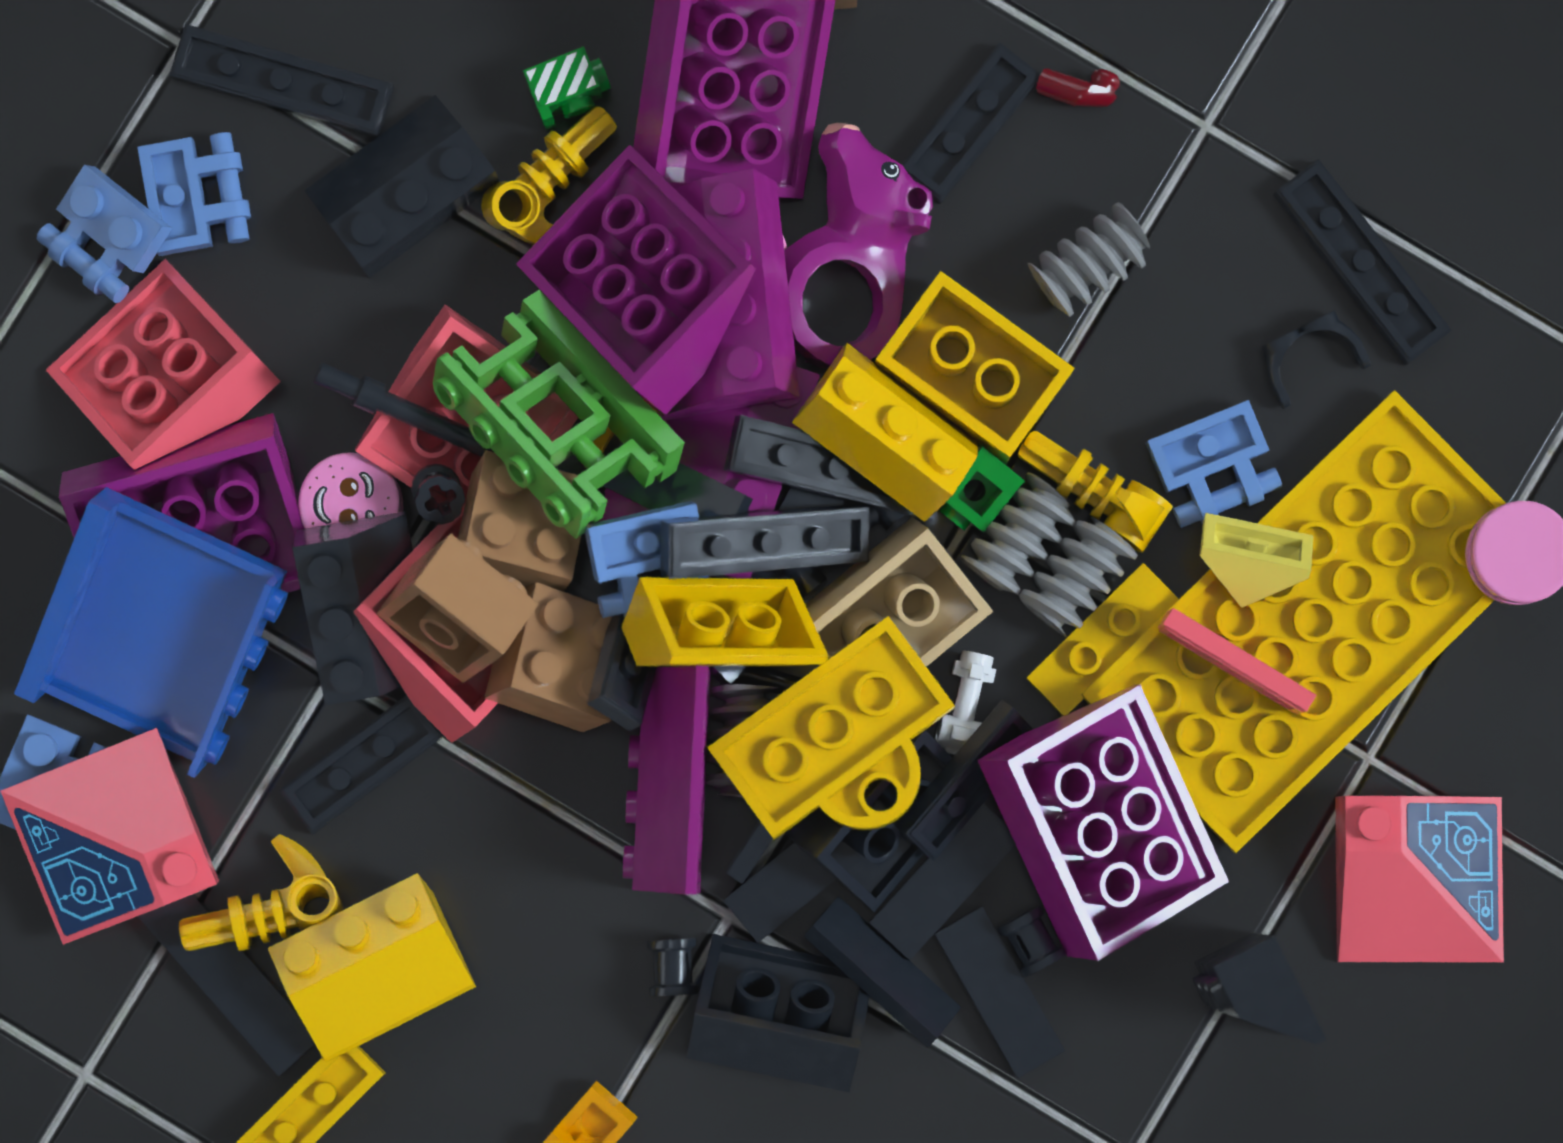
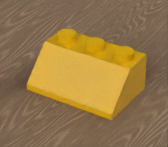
(887, 433)
(721, 623)
(371, 967)

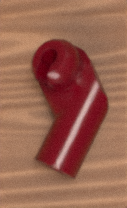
(1077, 92)

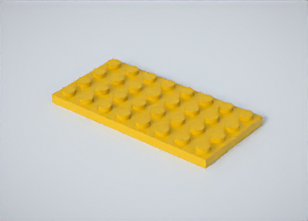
(1377, 609)

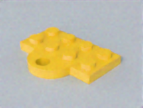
(837, 736)

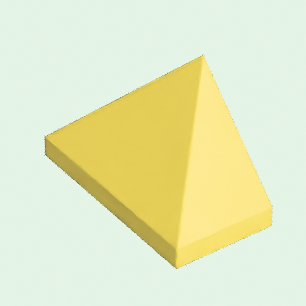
(1254, 557)

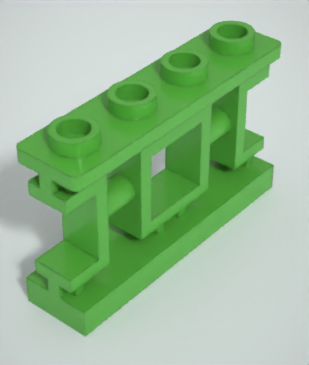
(586, 386)

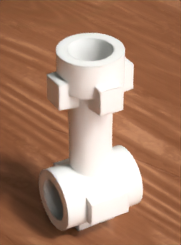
(957, 729)

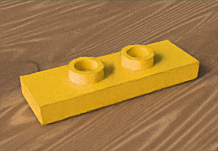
(1101, 639)

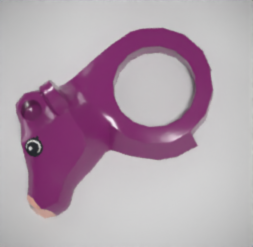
(869, 224)

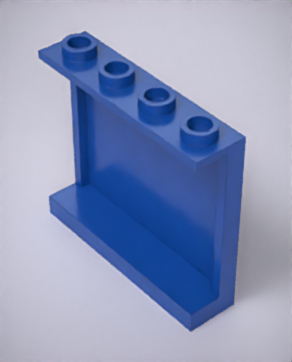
(154, 627)

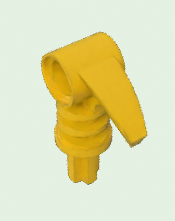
(548, 170)
(1130, 512)
(262, 917)

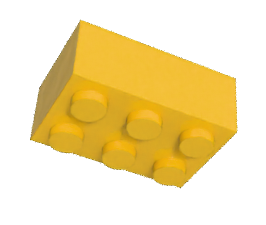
(974, 366)

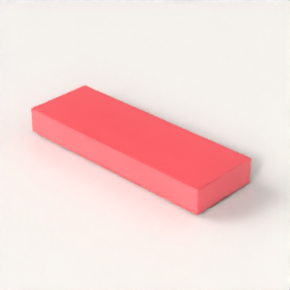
(1236, 662)

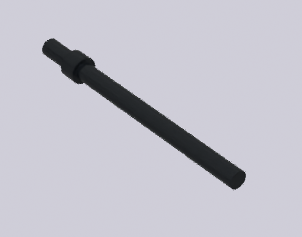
(371, 396)

